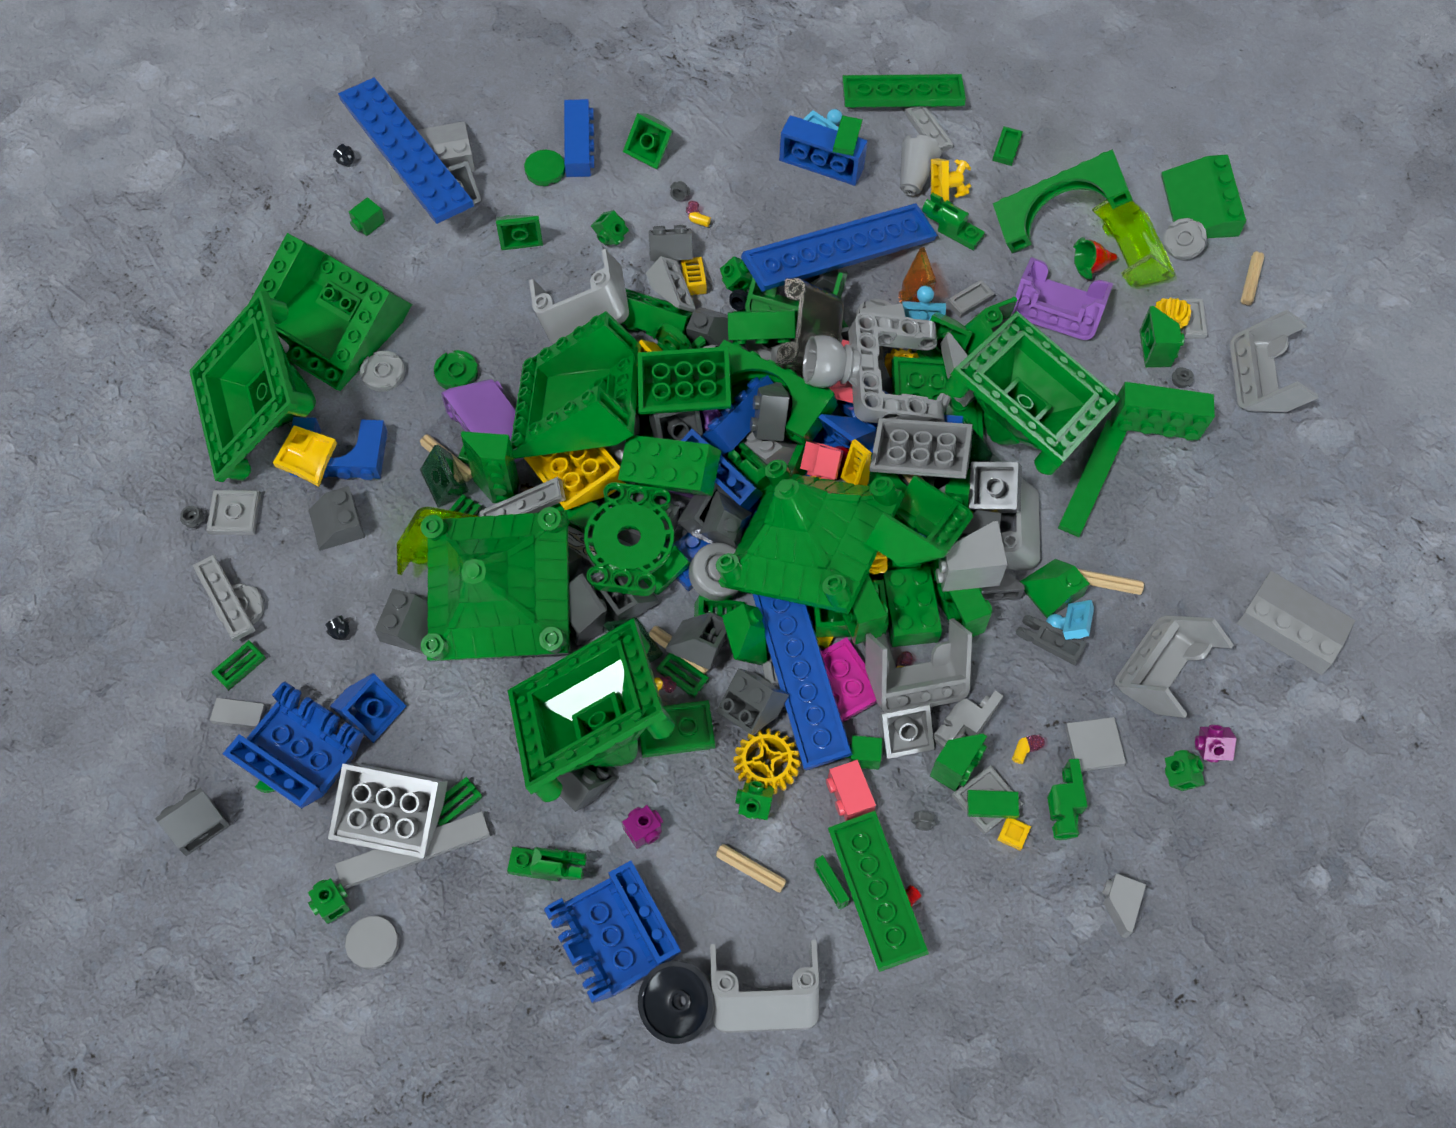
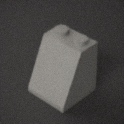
(974, 561)

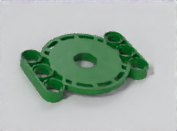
(633, 561)

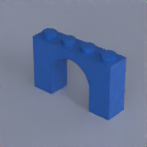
(364, 459)

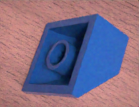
(847, 429)
(368, 706)

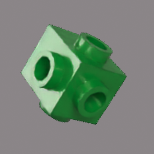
(610, 228)
(736, 274)
(1184, 770)
(755, 800)
(328, 900)

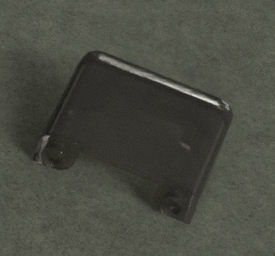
(817, 315)

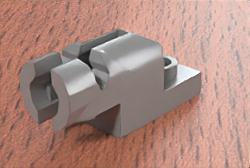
(967, 719)

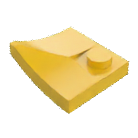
(305, 454)

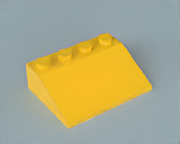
(581, 471)

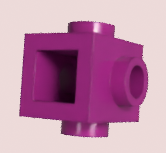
(1216, 743)
(642, 826)

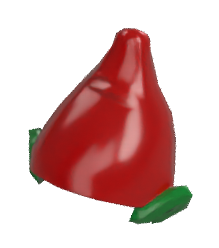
(1091, 257)

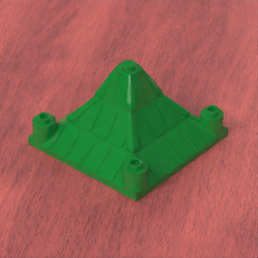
(247, 387)
(1032, 392)
(809, 539)
(497, 586)
(587, 710)

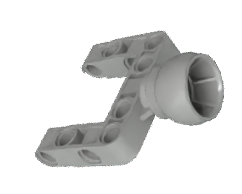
(857, 362)

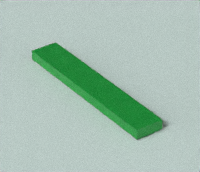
(1092, 480)

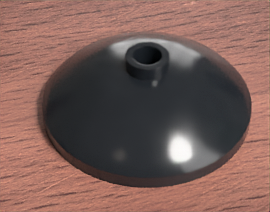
(661, 1006)

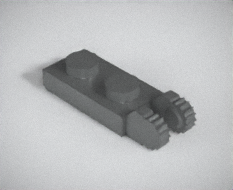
(1051, 639)

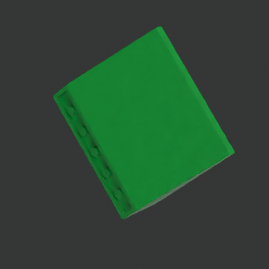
(332, 311)
(578, 391)

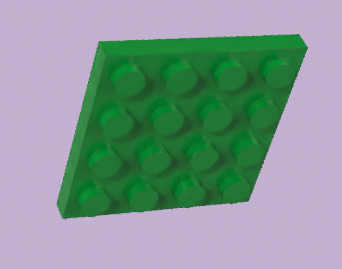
(928, 379)

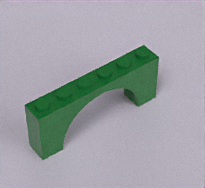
(1098, 175)
(807, 401)

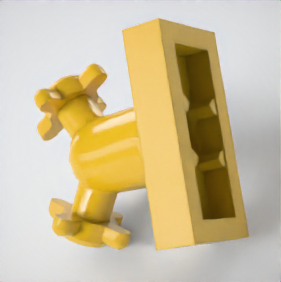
(943, 179)

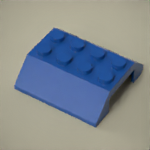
(296, 747)
(613, 933)

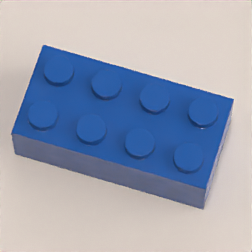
(811, 148)

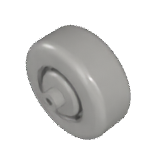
(704, 574)

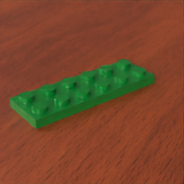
(903, 90)
(877, 891)

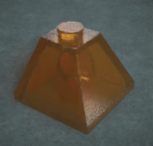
(919, 275)

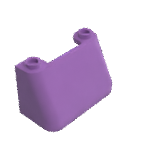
(1059, 305)
(480, 408)

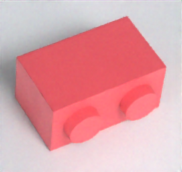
(850, 790)

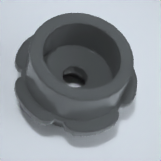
(679, 195)
(1182, 382)
(189, 512)
(923, 821)

